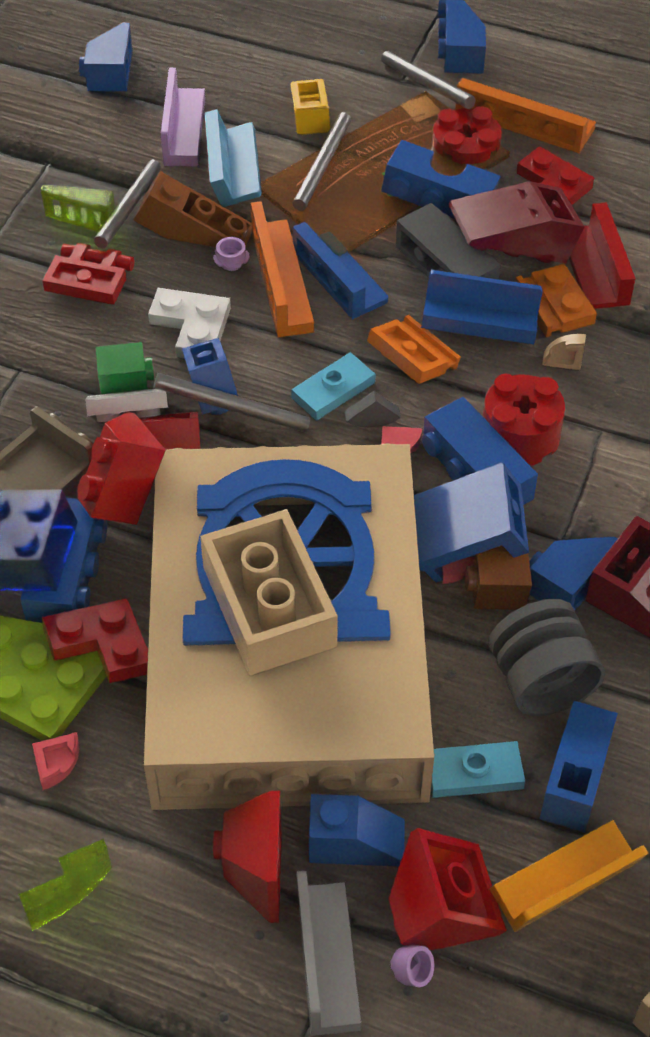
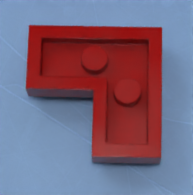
(549, 169)
(100, 628)

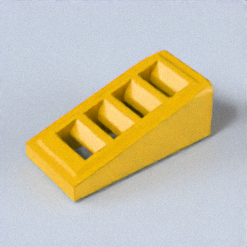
(310, 106)

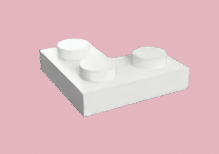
(196, 314)

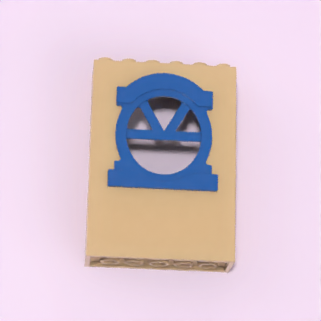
(318, 724)

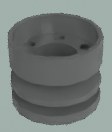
(546, 657)

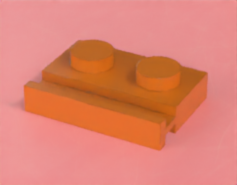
(562, 301)
(413, 349)

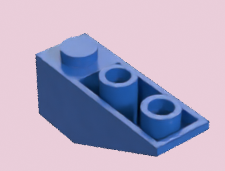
(460, 38)
(578, 766)

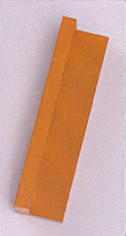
(531, 117)
(281, 275)

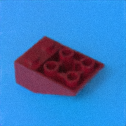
(520, 221)
(622, 578)

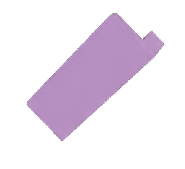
(181, 123)

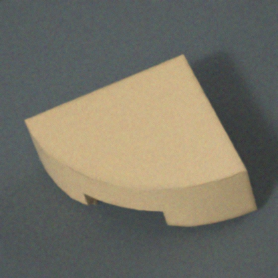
(565, 352)

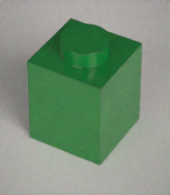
(123, 368)

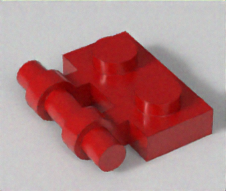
(88, 273)

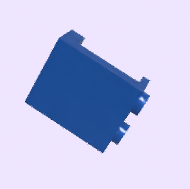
(470, 519)

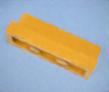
(565, 875)

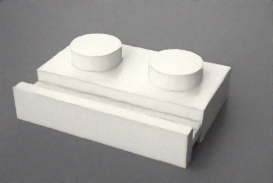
(109, 406)

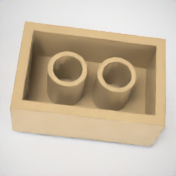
(269, 592)

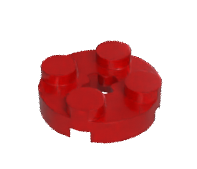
(452, 127)

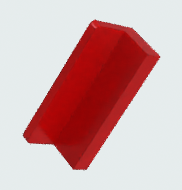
(602, 262)

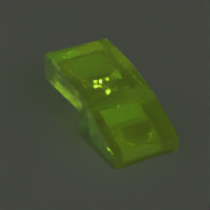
(81, 875)

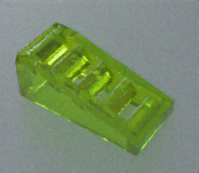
(89, 209)

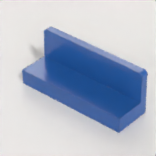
(338, 274)
(482, 307)

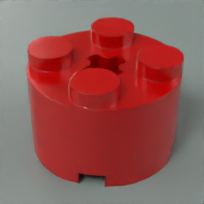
(526, 414)

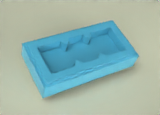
(333, 386)
(477, 769)

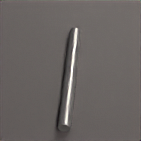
(428, 80)
(321, 162)
(127, 204)
(231, 402)

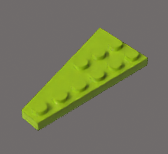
(35, 689)

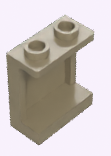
(45, 456)

